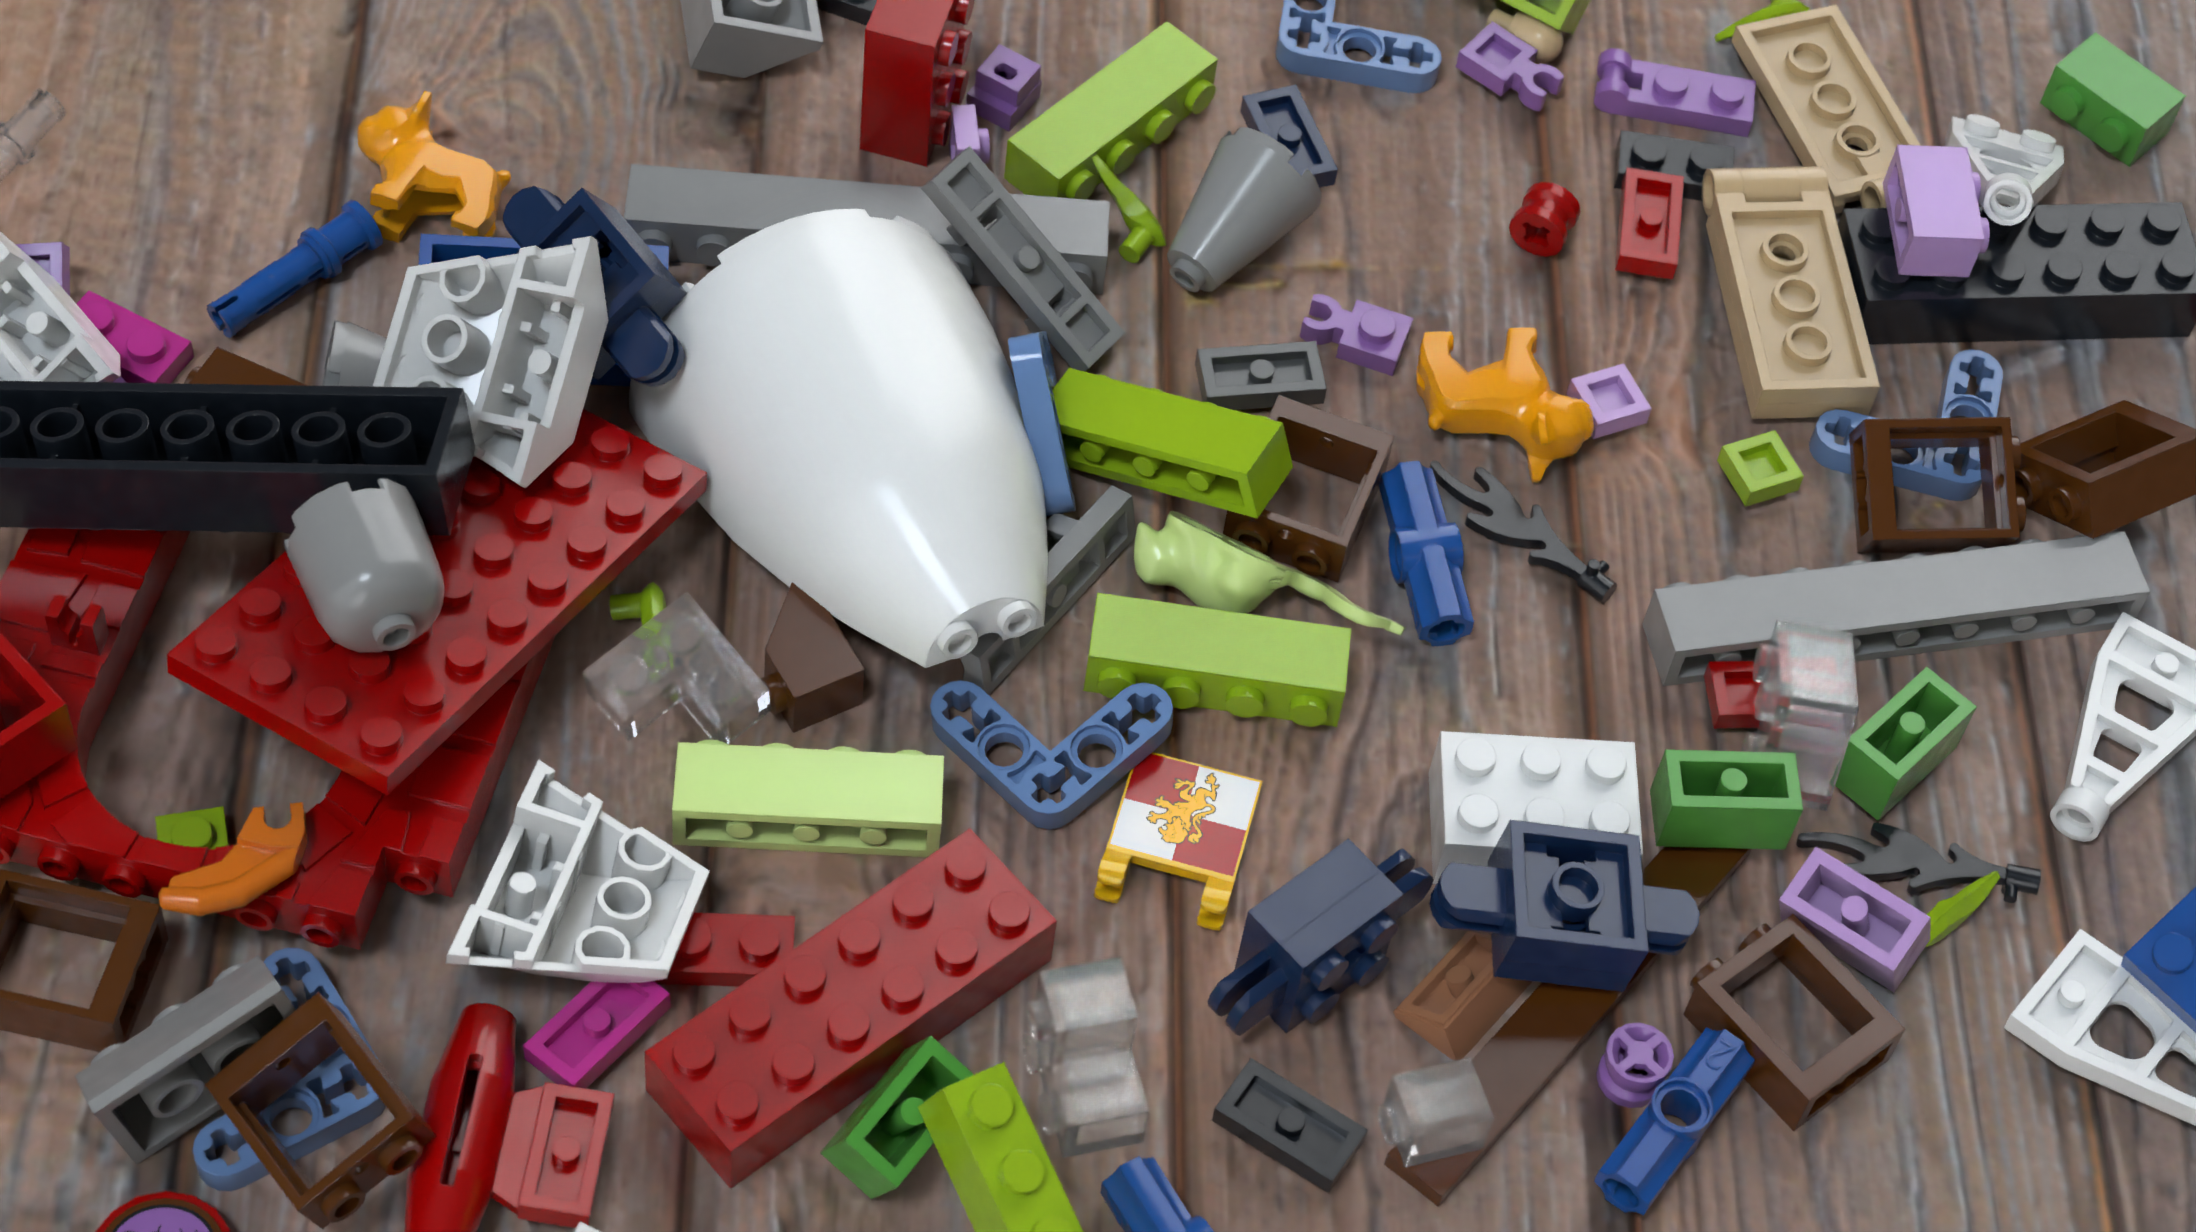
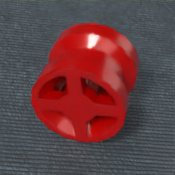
(1544, 219)

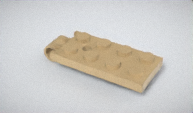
(1826, 99)

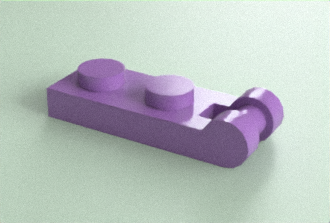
(1674, 94)

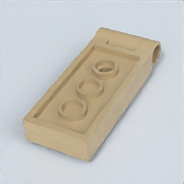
(1788, 292)

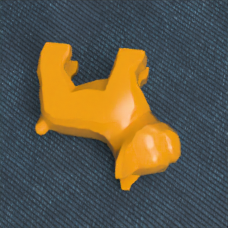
(426, 176)
(1502, 399)

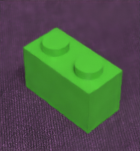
(2112, 99)
(1903, 742)
(1725, 799)
(886, 1130)

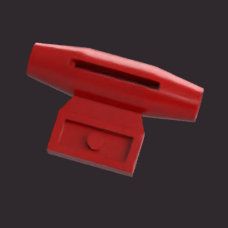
(523, 1148)

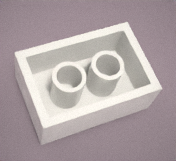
(1495, 778)

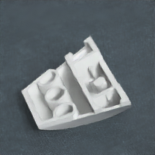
(44, 329)
(514, 337)
(579, 894)

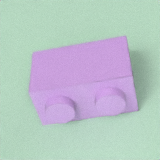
(1934, 211)
(1856, 918)

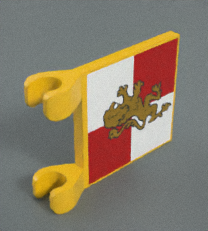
(1184, 824)

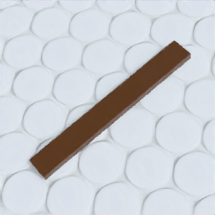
(1557, 1022)

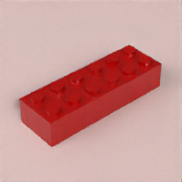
(847, 1005)

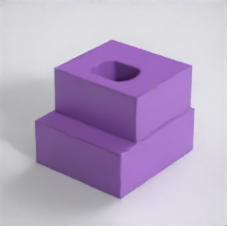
(1005, 87)

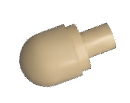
(1532, 31)

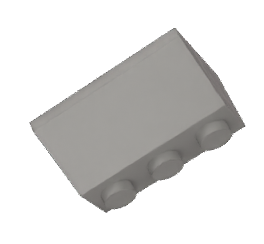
(749, 34)
(156, 1080)

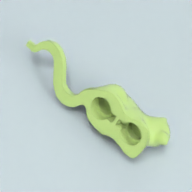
(1229, 574)

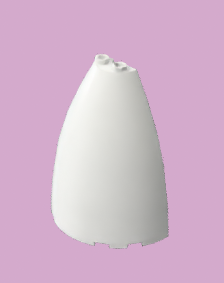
(860, 431)

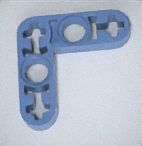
(1331, 39)
(1034, 381)
(1931, 467)
(1046, 768)
(325, 1078)

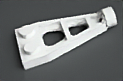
(2010, 165)
(2153, 667)
(2069, 1001)

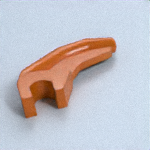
(249, 870)

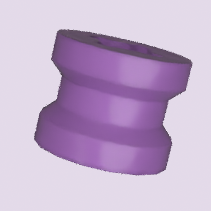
(1638, 1048)

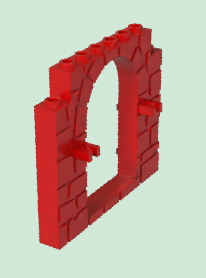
(77, 614)

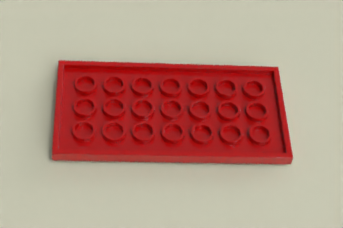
(511, 580)

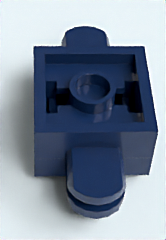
(634, 279)
(1571, 875)
(1318, 938)

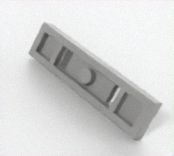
(1022, 260)
(1076, 558)

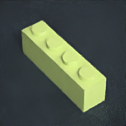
(807, 799)

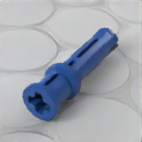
(317, 255)

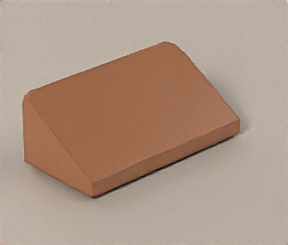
(1460, 997)

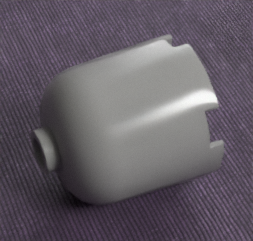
(367, 566)

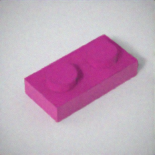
(145, 348)
(595, 1030)

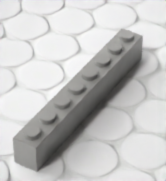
(712, 209)
(1903, 602)

